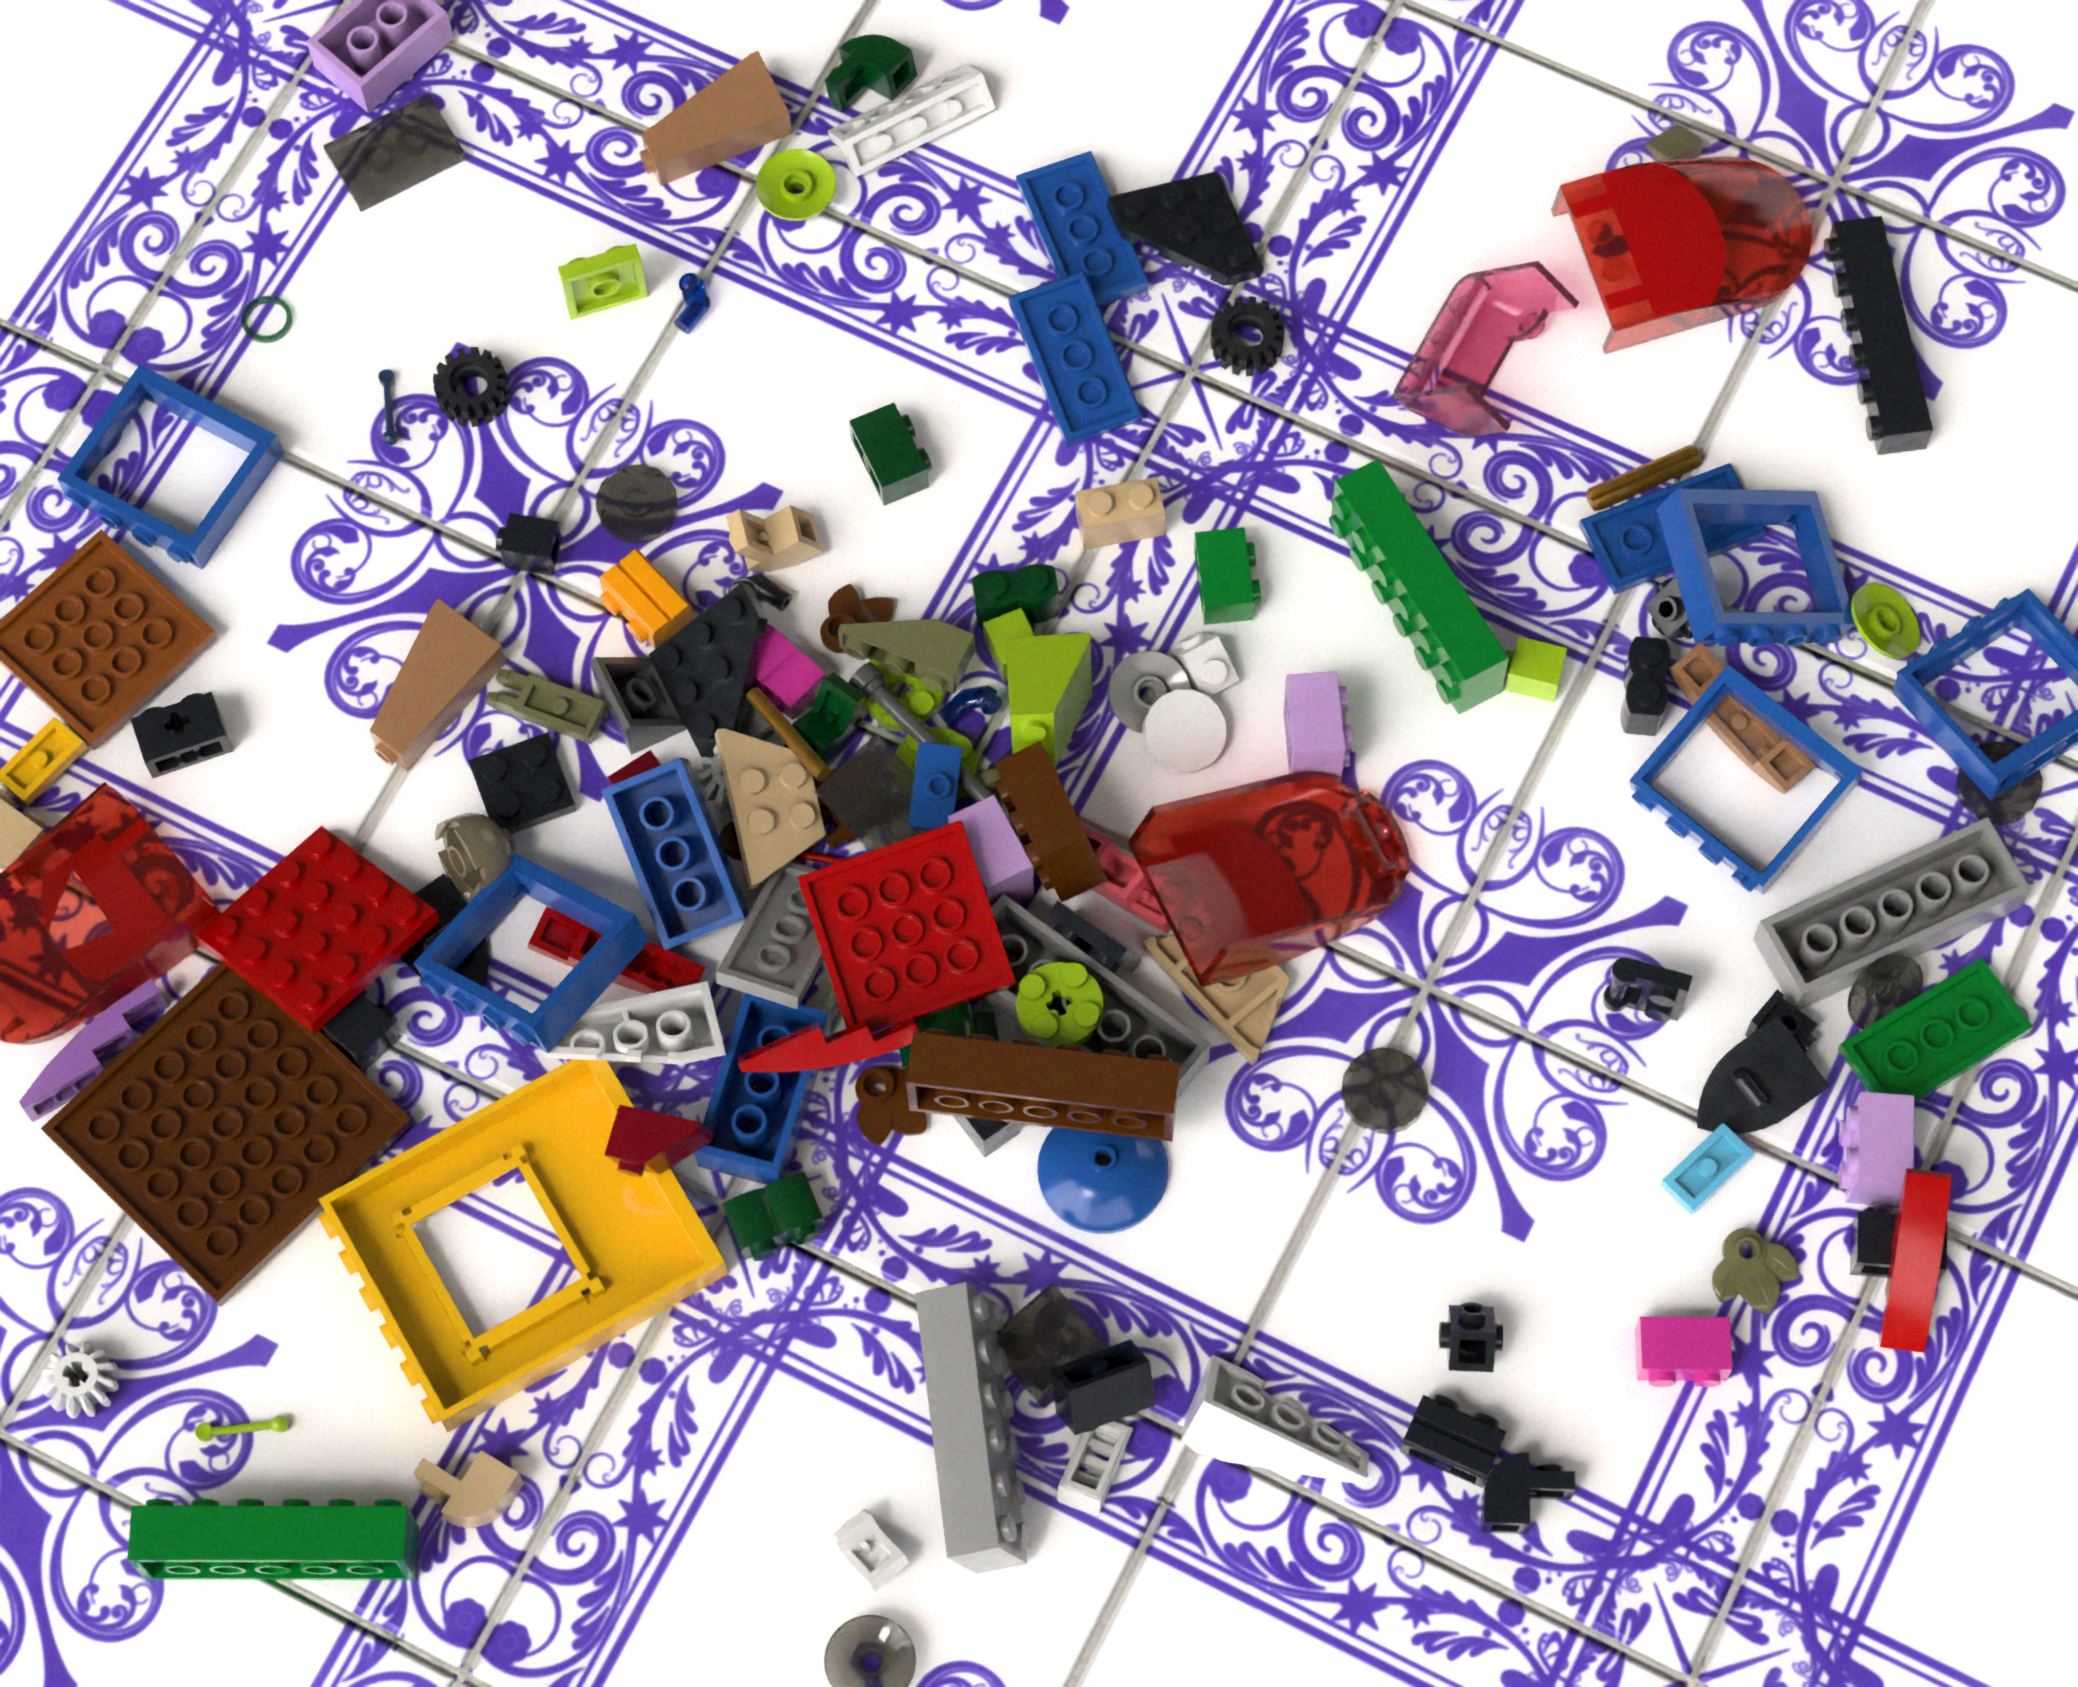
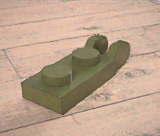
(549, 705)

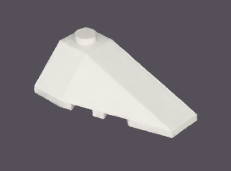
(648, 1028)
(1249, 1427)

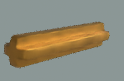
(1643, 477)

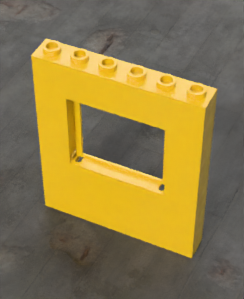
(625, 1234)

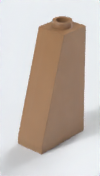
(717, 123)
(435, 684)

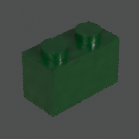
(890, 454)

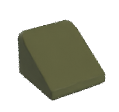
(1675, 144)

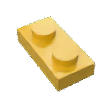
(41, 761)

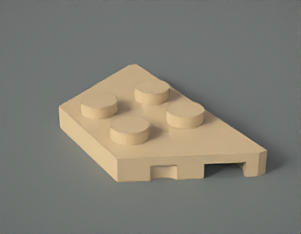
(769, 803)
(1238, 1007)

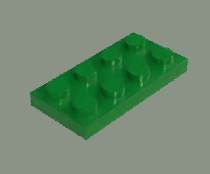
(1937, 1035)

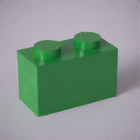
(1225, 575)

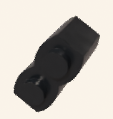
(1645, 686)

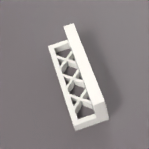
(913, 118)

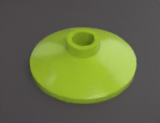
(792, 171)
(1885, 621)

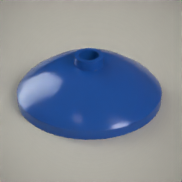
(1099, 1196)

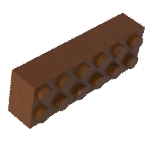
(1043, 1085)

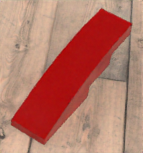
(647, 973)
(812, 1050)
(1915, 1260)

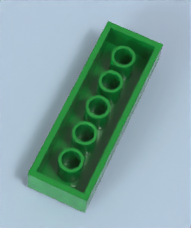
(1417, 587)
(273, 1541)

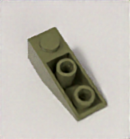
(918, 648)

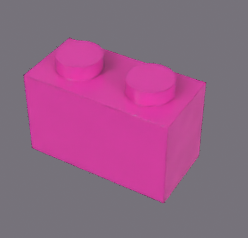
(1683, 1350)

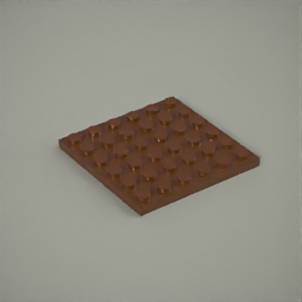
(226, 1130)

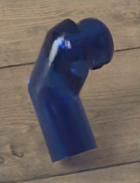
(696, 301)
(968, 699)

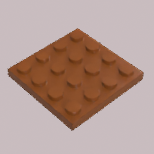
(99, 639)

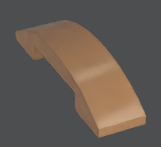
(1739, 729)

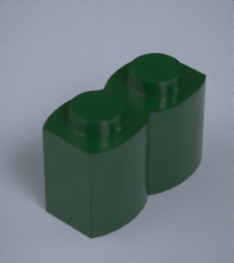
(1029, 588)
(774, 1216)

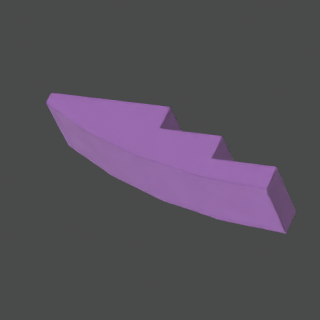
(93, 1045)

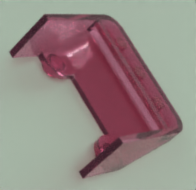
(1471, 340)

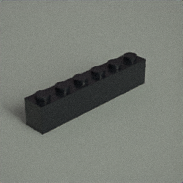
(1878, 336)

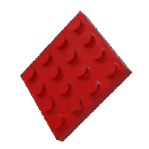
(318, 929)
(907, 929)

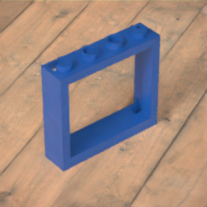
(148, 385)
(1708, 622)
(1975, 635)
(1782, 722)
(574, 995)

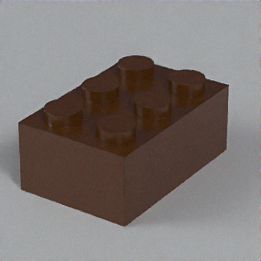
(1047, 823)

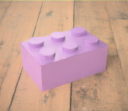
(378, 45)

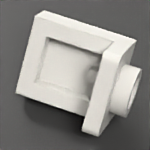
(1206, 663)
(869, 1550)

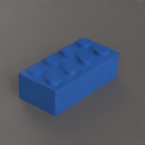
(675, 853)
(758, 1113)

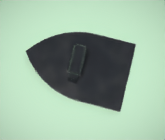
(448, 903)
(1759, 1082)

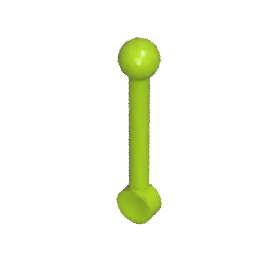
(205, 1432)

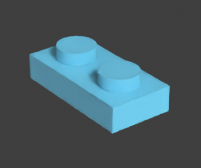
(1707, 1169)

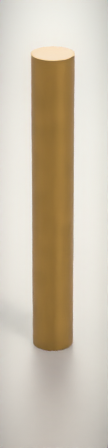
(788, 734)

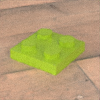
(603, 281)

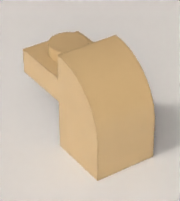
(776, 541)
(476, 1498)

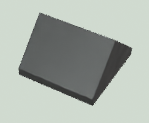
(637, 700)

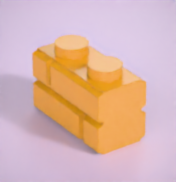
(644, 599)

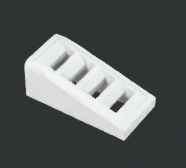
(1084, 1490)

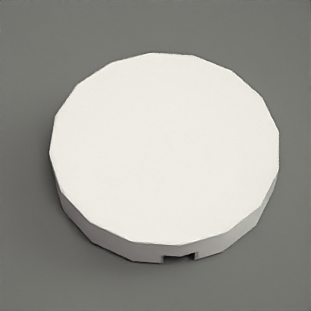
(1184, 731)

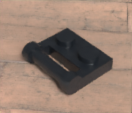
(1660, 995)

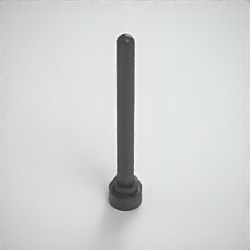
(871, 683)

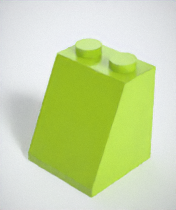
(1047, 689)

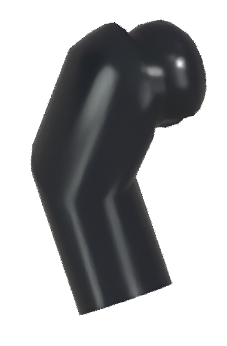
(766, 591)

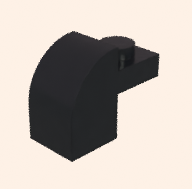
(1512, 1485)

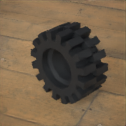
(1242, 356)
(471, 366)

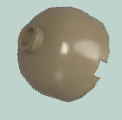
(474, 851)

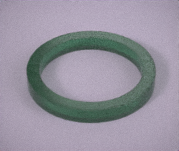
(262, 300)

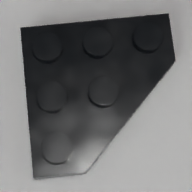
(1189, 225)
(713, 665)

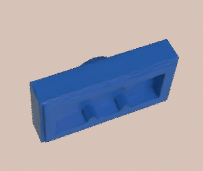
(934, 785)

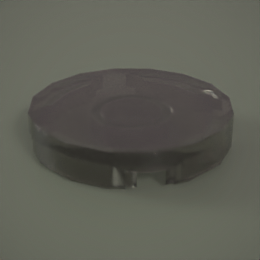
(637, 504)
(2009, 806)
(1384, 1090)

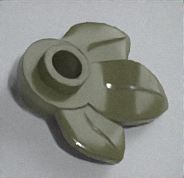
(1754, 1277)

